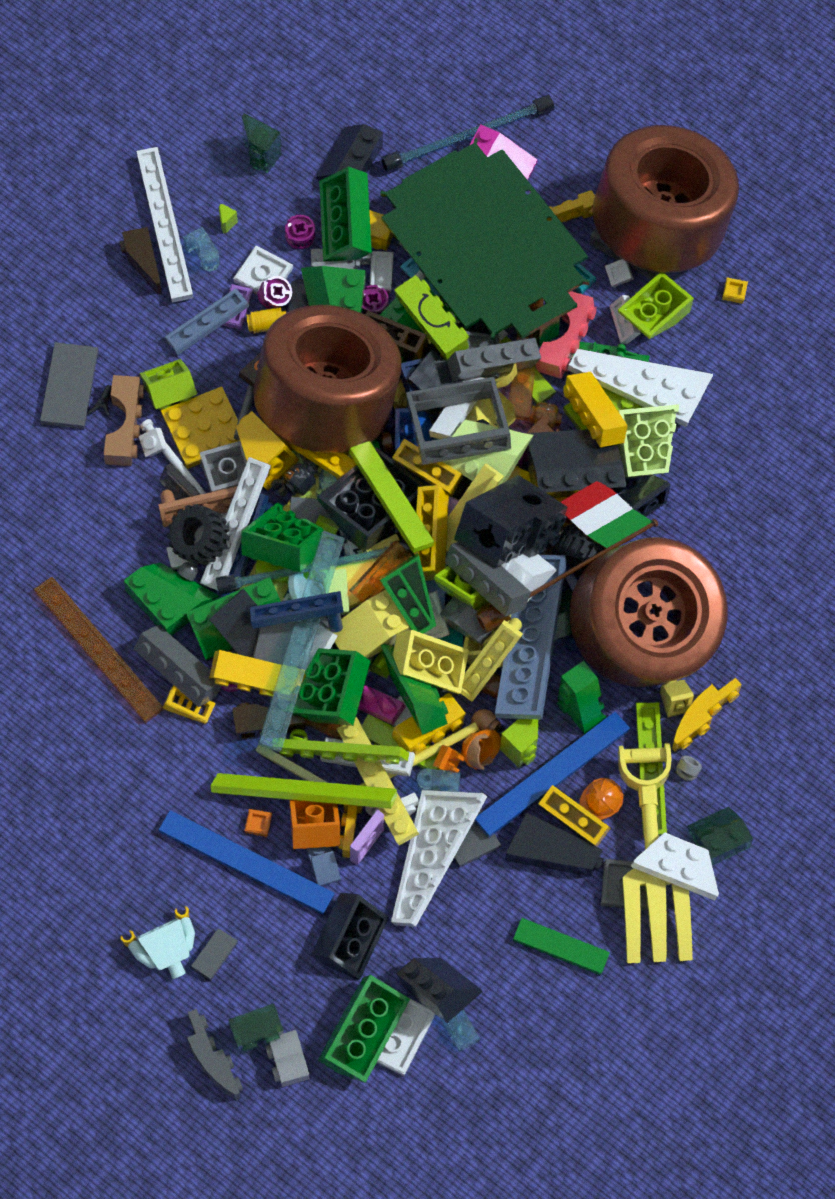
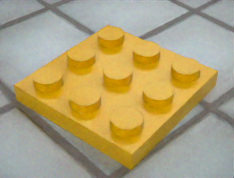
(201, 424)

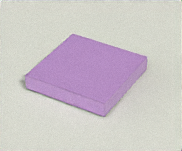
(367, 837)

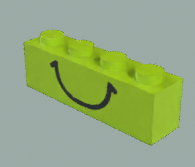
(431, 317)

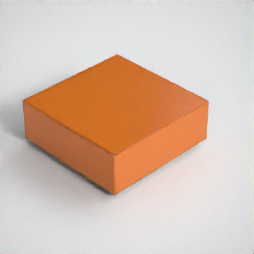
(258, 822)

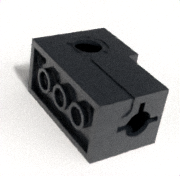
(510, 522)

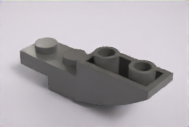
(214, 1064)

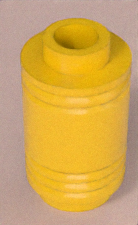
(262, 320)

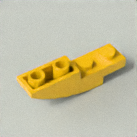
(698, 718)

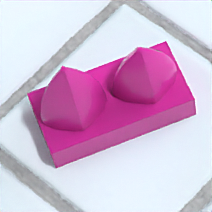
(380, 705)

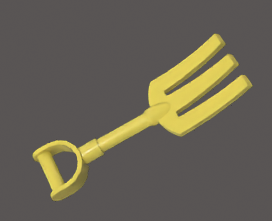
(654, 886)

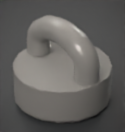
(690, 766)

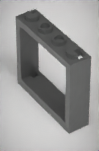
(462, 445)

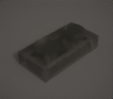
(177, 483)

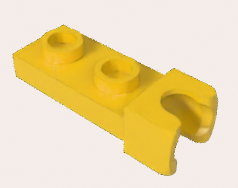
(572, 209)
(349, 822)

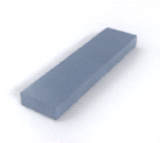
(206, 321)

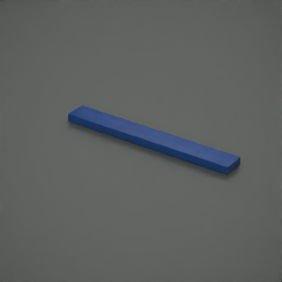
(551, 774)
(246, 862)

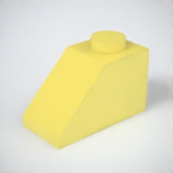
(676, 697)

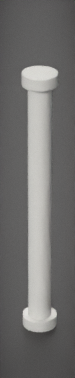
(146, 426)

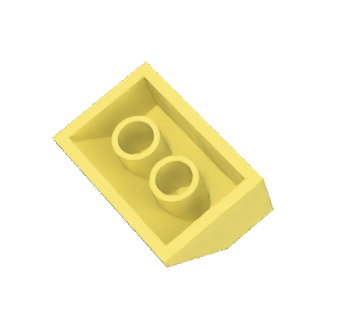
(430, 660)

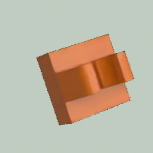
(448, 759)

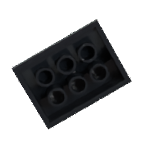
(572, 460)
(358, 509)

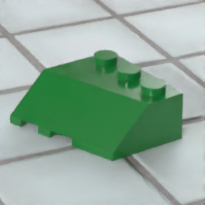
(334, 286)
(281, 539)
(166, 595)
(332, 687)

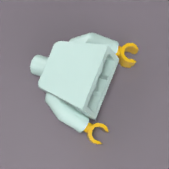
(165, 944)

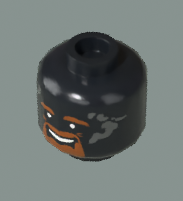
(299, 479)

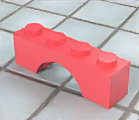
(558, 353)

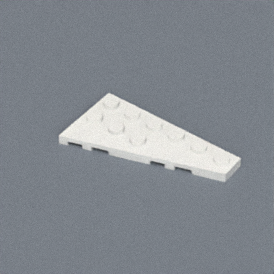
(645, 381)
(442, 825)

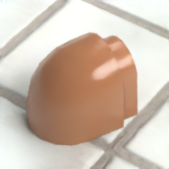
(486, 720)

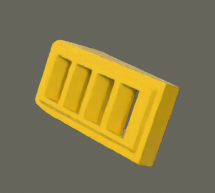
(175, 708)

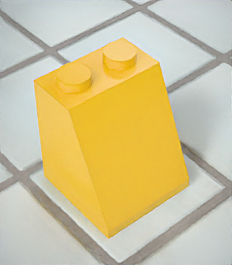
(263, 445)

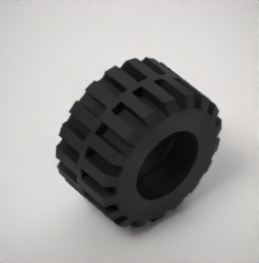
(184, 529)
(576, 547)

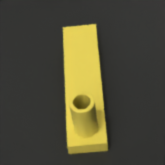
(491, 657)

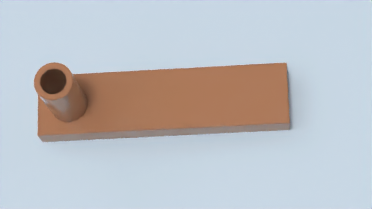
(217, 501)

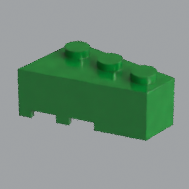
(410, 594)
(579, 697)

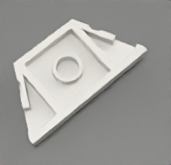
(679, 864)

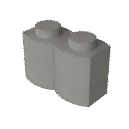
(289, 1059)

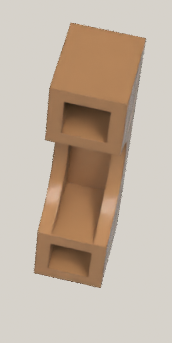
(120, 444)

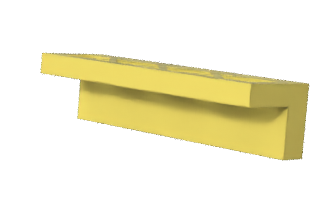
(483, 482)

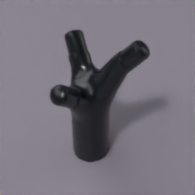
(103, 401)

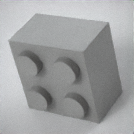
(223, 466)

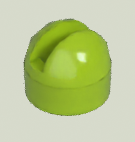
(300, 732)

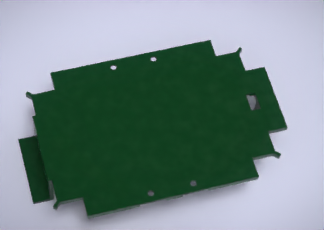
(487, 242)

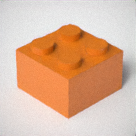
(314, 824)

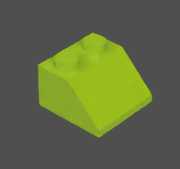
(168, 384)
(457, 587)
(520, 741)

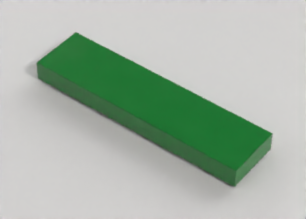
(561, 946)

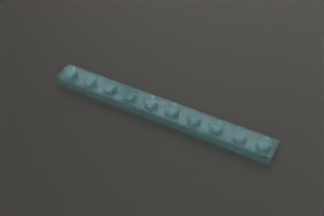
(299, 646)

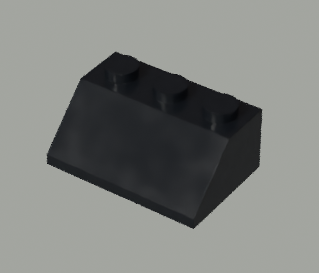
(354, 148)
(647, 494)
(350, 935)
(438, 986)

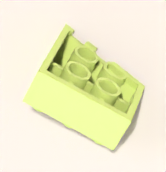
(647, 440)
(501, 461)

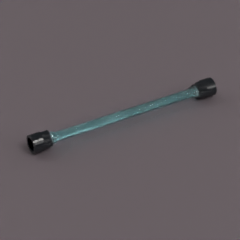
(395, 160)
(230, 583)

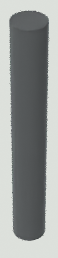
(245, 410)

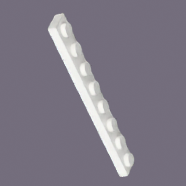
(164, 224)

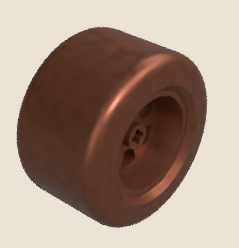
(640, 193)
(326, 378)
(693, 596)

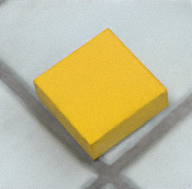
(735, 290)

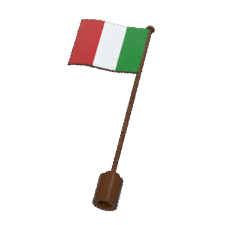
(600, 517)

